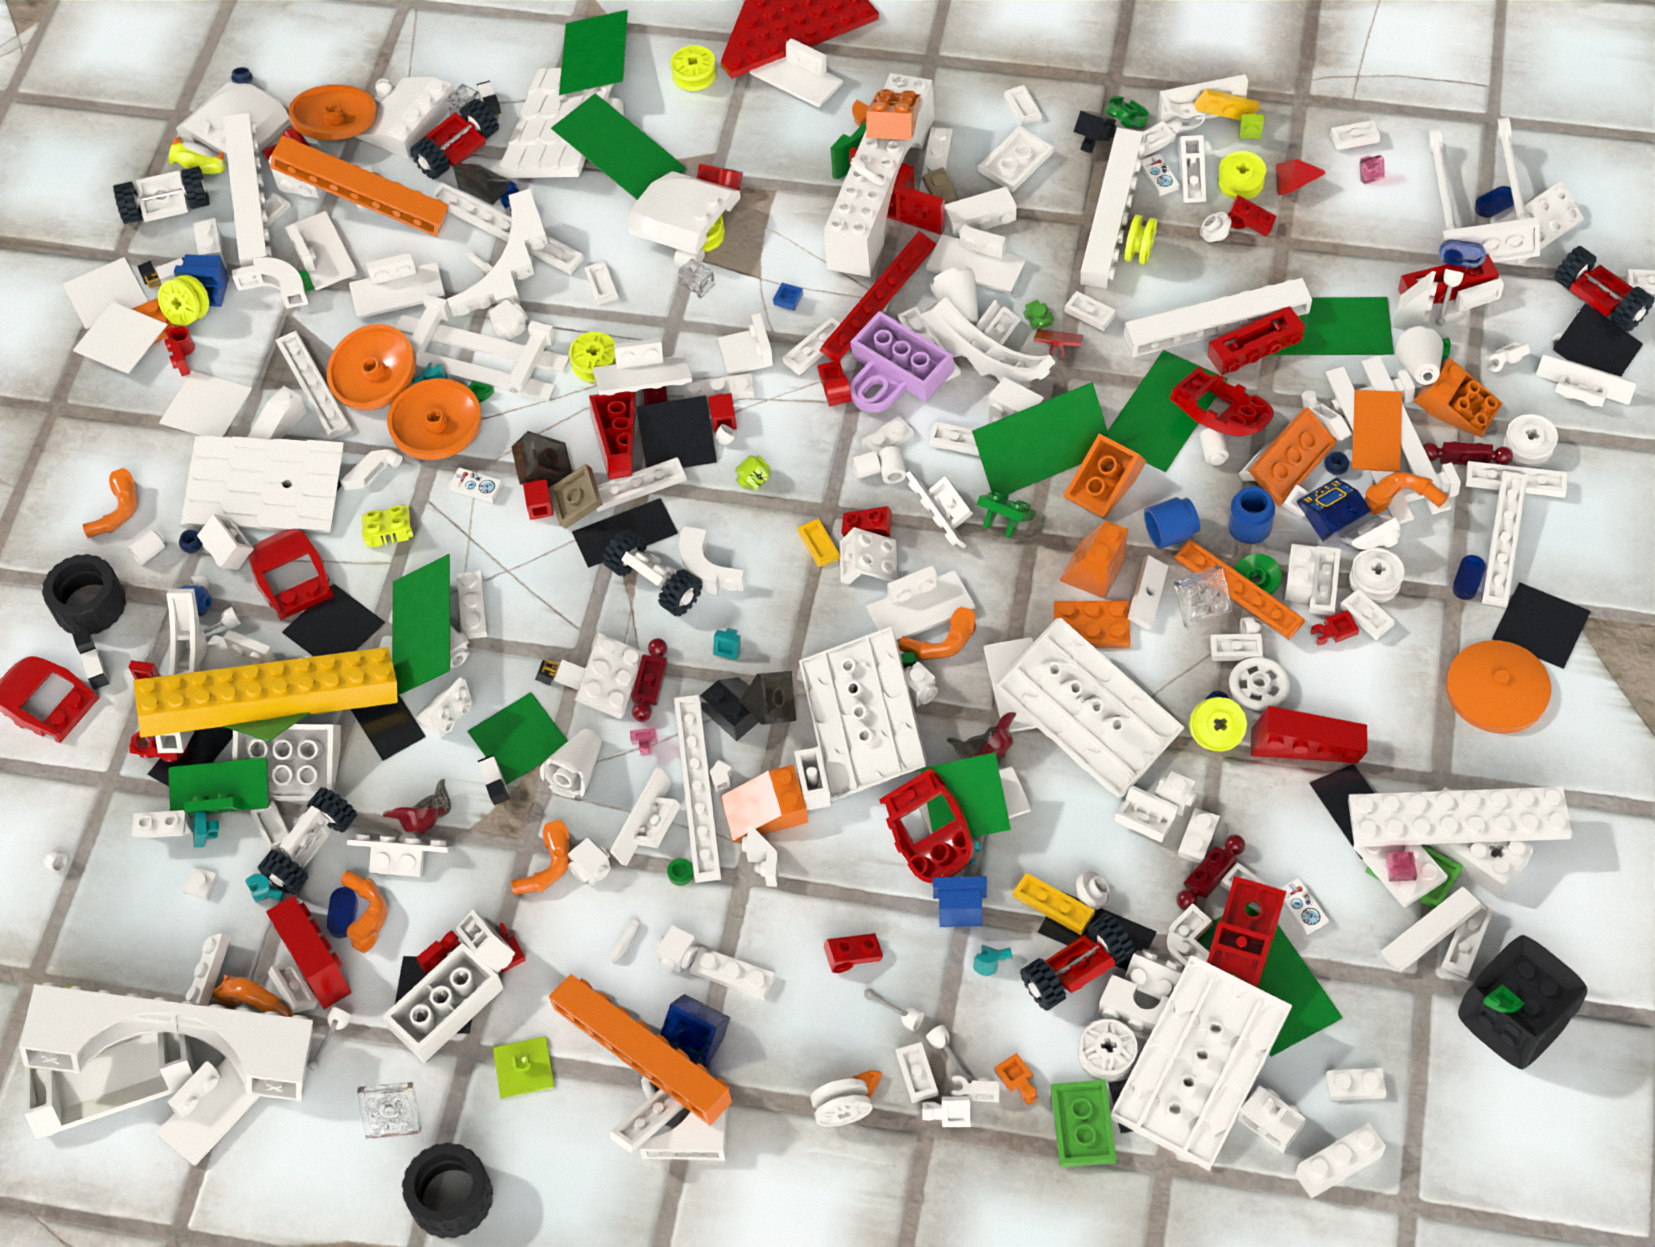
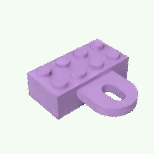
(898, 362)

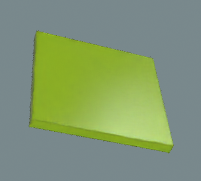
(523, 1067)

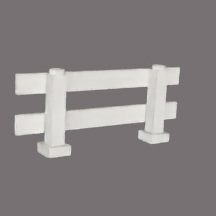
(526, 356)
(1410, 444)

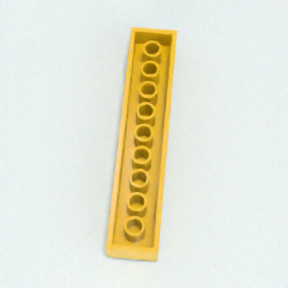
(264, 691)

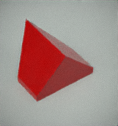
(1295, 174)

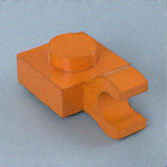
(1015, 1076)

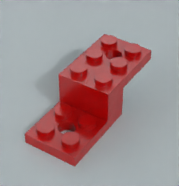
(907, 202)
(1244, 941)

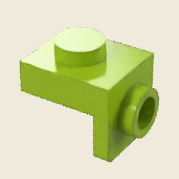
(1251, 126)

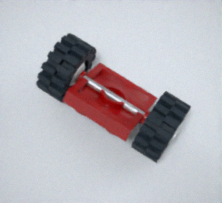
(454, 139)
(1603, 289)
(1077, 962)

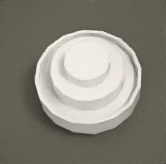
(1215, 227)
(1093, 890)

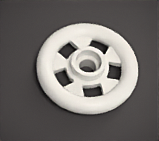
(1263, 665)

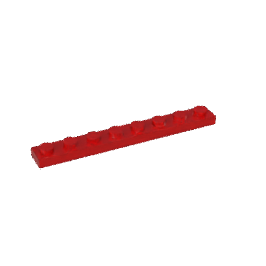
(878, 296)

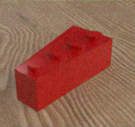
(615, 430)
(1307, 737)
(310, 951)

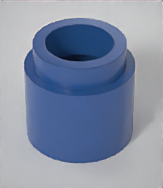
(1171, 522)
(1249, 526)

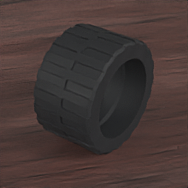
(74, 574)
(434, 1162)

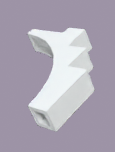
(515, 264)
(985, 354)
(186, 654)

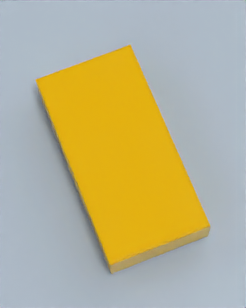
(818, 543)

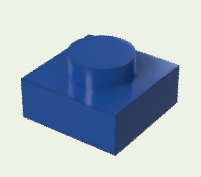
(788, 296)

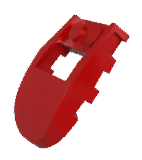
(1242, 418)
(278, 551)
(25, 679)
(941, 852)

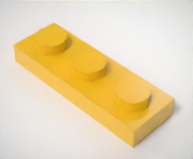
(1225, 104)
(1053, 903)

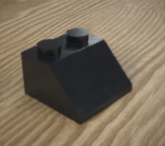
(724, 708)

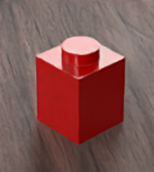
(722, 411)
(538, 499)

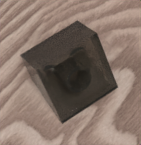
(540, 459)

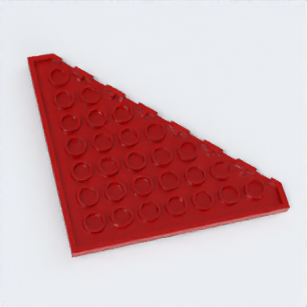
(769, 24)

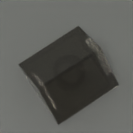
(480, 182)
(771, 698)

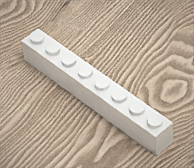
(246, 188)
(1112, 207)
(1214, 317)

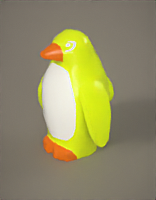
(194, 155)

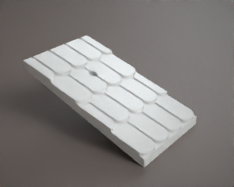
(534, 146)
(247, 478)
(1088, 707)
(865, 733)
(1208, 1039)

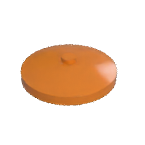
(332, 112)
(371, 367)
(434, 419)
(1498, 686)

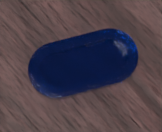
(1494, 202)
(1462, 253)
(1468, 577)
(341, 911)

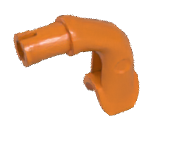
(125, 489)
(1380, 495)
(961, 627)
(558, 841)
(365, 930)
(244, 990)

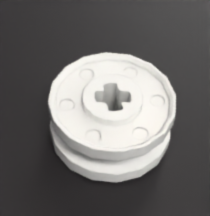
(1531, 440)
(1377, 574)
(1096, 1059)
(841, 1102)

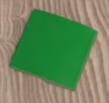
(841, 149)

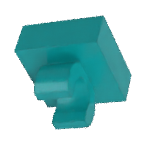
(727, 644)
(203, 829)

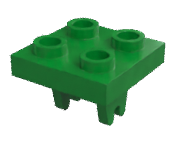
(999, 503)

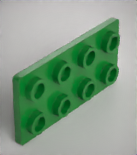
(220, 787)

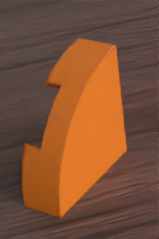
(859, 112)
(872, 1080)

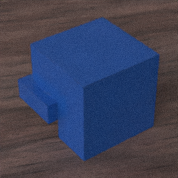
(208, 271)
(960, 900)

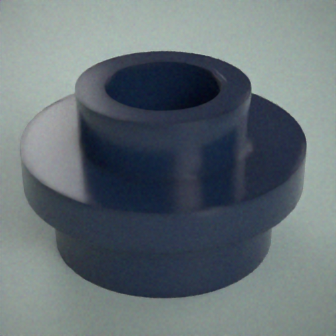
(241, 75)
(1337, 458)
(187, 537)

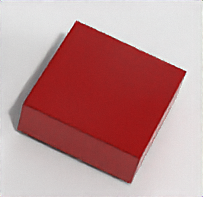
(143, 670)

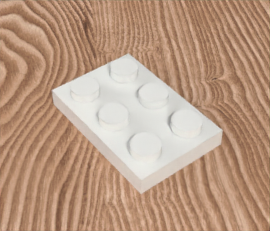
(1015, 159)
(609, 676)
(1406, 892)

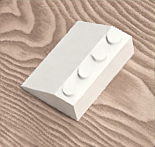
(408, 114)
(297, 759)

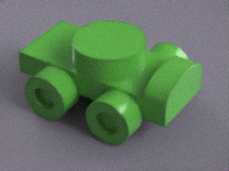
(1038, 313)

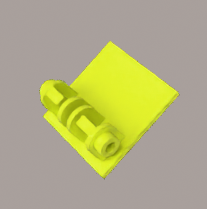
(386, 522)

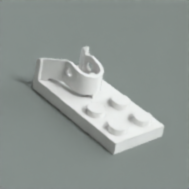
(1178, 107)

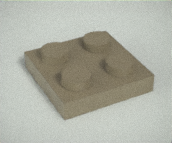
(575, 496)

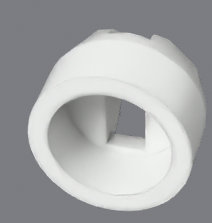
(383, 87)
(725, 434)
(199, 580)
(55, 861)

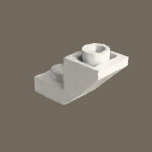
(761, 851)

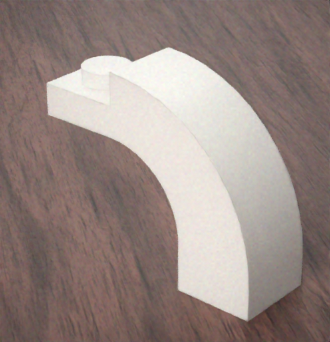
(273, 273)
(692, 549)

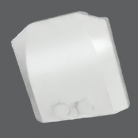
(232, 99)
(680, 211)

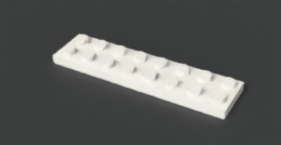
(1459, 816)

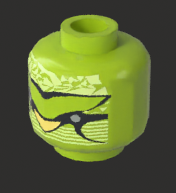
(752, 472)

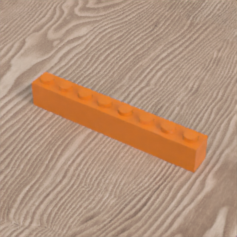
(359, 185)
(641, 1049)

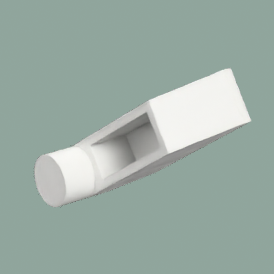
(1330, 419)
(369, 468)

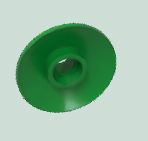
(1262, 567)

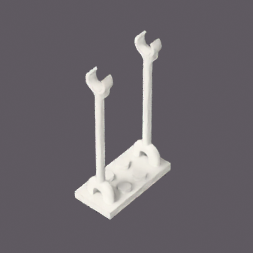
(1501, 240)

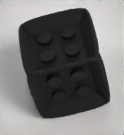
(1550, 998)

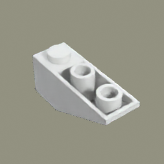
(1415, 304)

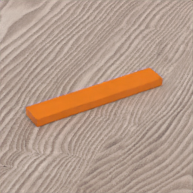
(1243, 591)

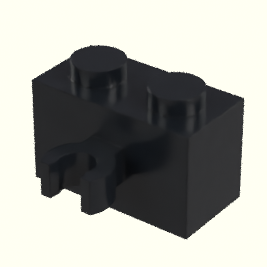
(1094, 127)

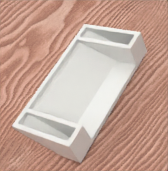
(114, 1080)

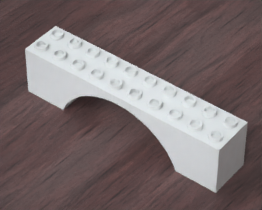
(860, 213)
(75, 1025)

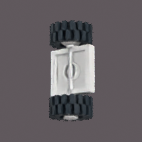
(161, 195)
(678, 587)
(305, 839)

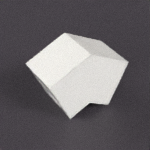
(721, 775)

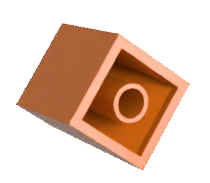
(1097, 560)

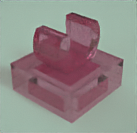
(1371, 169)
(644, 738)
(1401, 866)

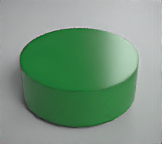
(680, 872)

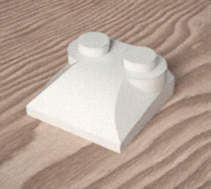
(1373, 533)

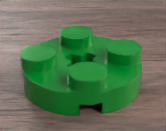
(1128, 113)

